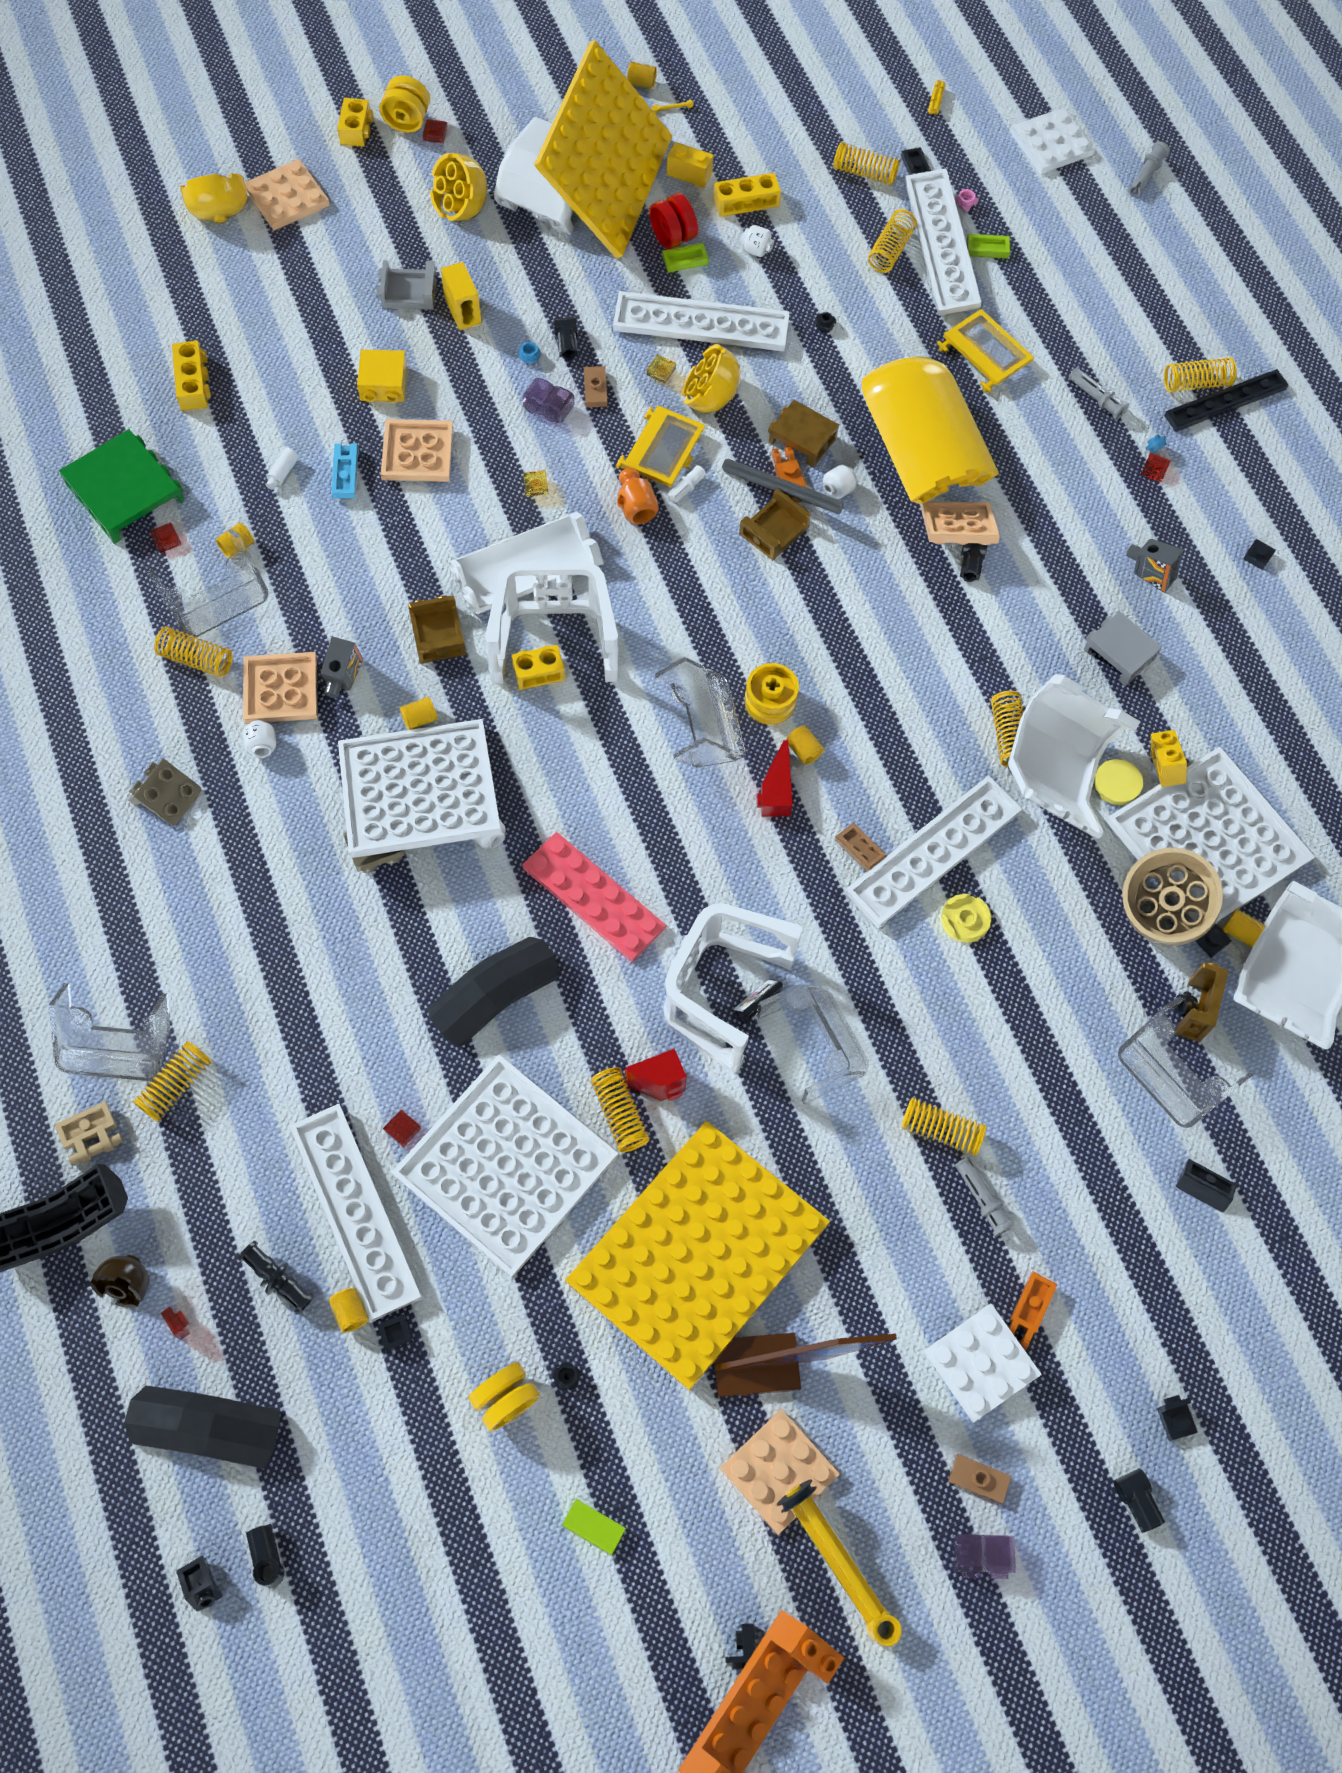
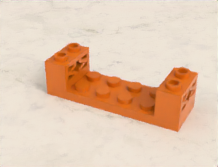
(760, 1696)

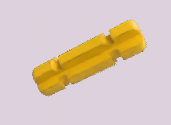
(936, 97)

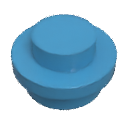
(529, 352)
(1156, 443)

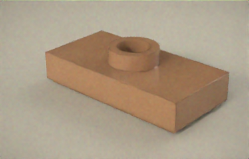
(595, 386)
(860, 847)
(979, 1479)

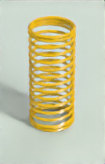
(840, 156)
(883, 235)
(1177, 378)
(170, 644)
(999, 707)
(196, 1052)
(916, 1103)
(630, 1138)

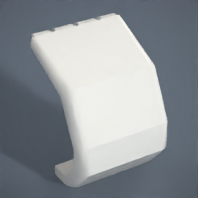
(524, 185)
(1061, 749)
(1297, 966)

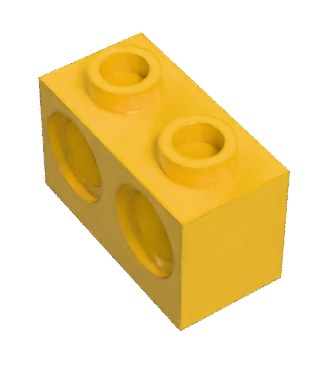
(354, 122)
(539, 672)
(1168, 758)

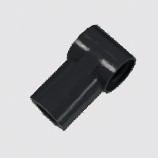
(566, 334)
(972, 560)
(1135, 1491)
(264, 1553)

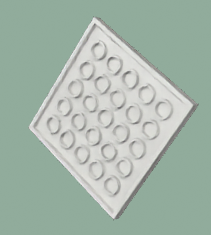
(417, 788)
(1222, 821)
(505, 1165)

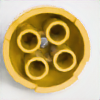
(463, 184)
(215, 196)
(718, 381)

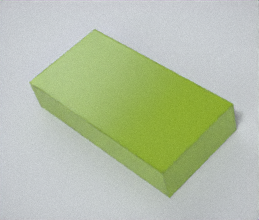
(988, 246)
(685, 257)
(593, 1526)

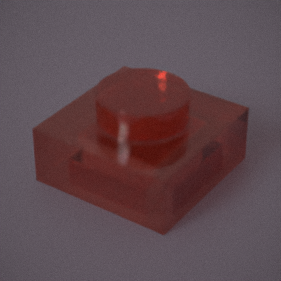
(435, 131)
(1155, 467)
(165, 537)
(402, 1128)
(177, 1322)

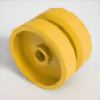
(404, 104)
(771, 693)
(504, 1396)

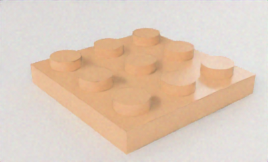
(286, 194)
(417, 450)
(960, 522)
(280, 687)
(773, 1464)

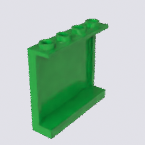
(120, 483)

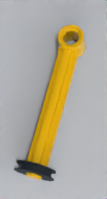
(840, 1563)

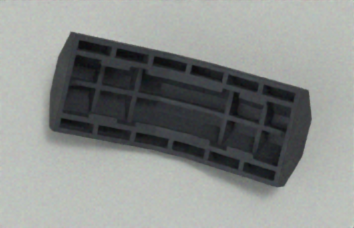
(492, 988)
(61, 1217)
(202, 1425)

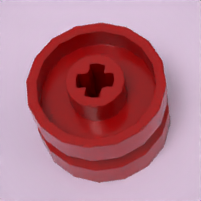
(673, 221)

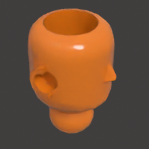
(636, 497)

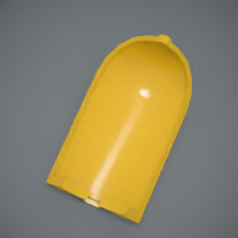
(927, 427)

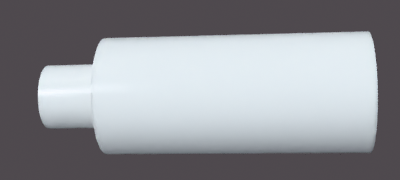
(281, 468)

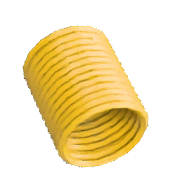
(642, 75)
(226, 544)
(418, 713)
(805, 745)
(1244, 927)
(348, 1310)

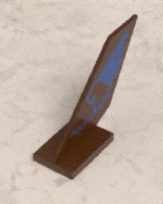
(772, 1361)

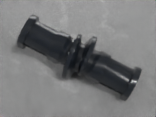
(275, 1277)

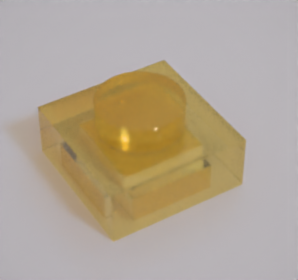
(661, 368)
(535, 483)

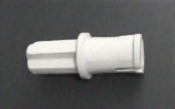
(687, 484)

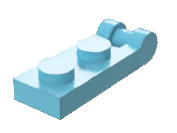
(344, 470)

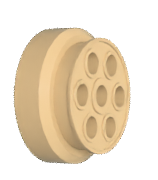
(1160, 866)

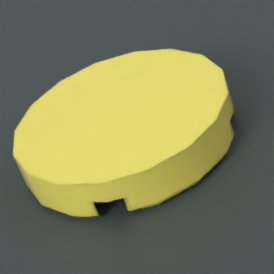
(1118, 782)
(966, 918)

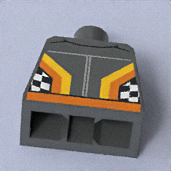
(1156, 563)
(340, 666)

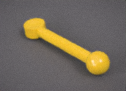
(656, 108)

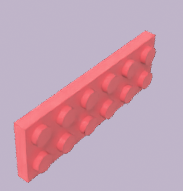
(594, 897)

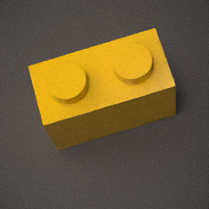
(689, 164)

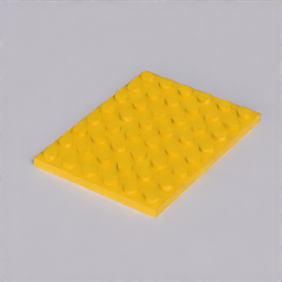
(604, 149)
(697, 1254)

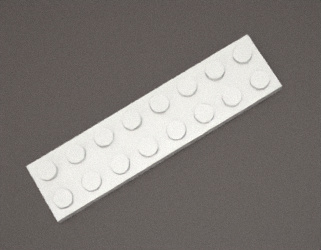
(942, 242)
(701, 321)
(933, 851)
(355, 1213)

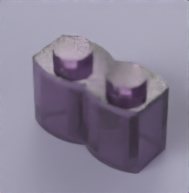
(548, 400)
(984, 1554)

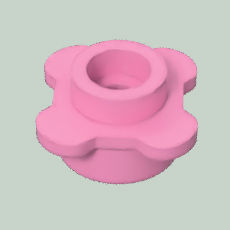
(966, 199)

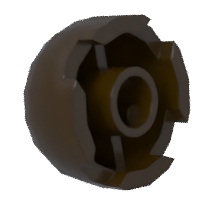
(121, 1279)

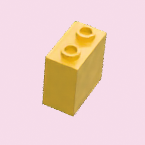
(461, 295)
(382, 375)

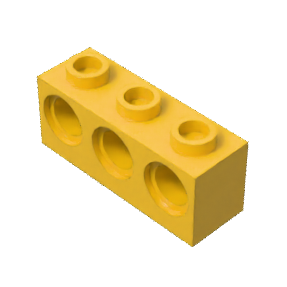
(746, 194)
(190, 375)

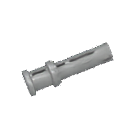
(1151, 163)
(1105, 398)
(990, 1207)

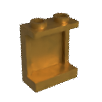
(804, 431)
(775, 525)
(436, 629)
(1200, 1022)

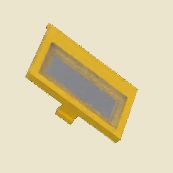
(987, 348)
(663, 446)

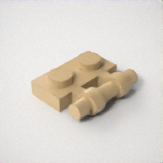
(85, 1126)

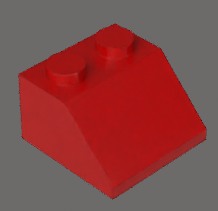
(658, 1076)

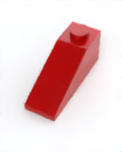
(776, 789)

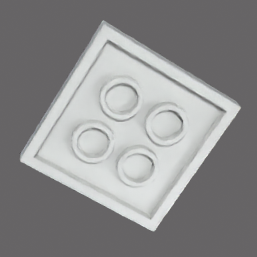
(1052, 140)
(982, 1363)

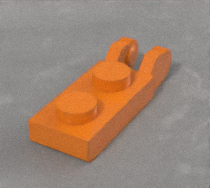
(789, 469)
(1032, 1306)

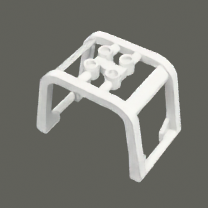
(598, 606)
(691, 949)

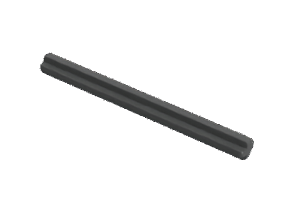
(792, 489)

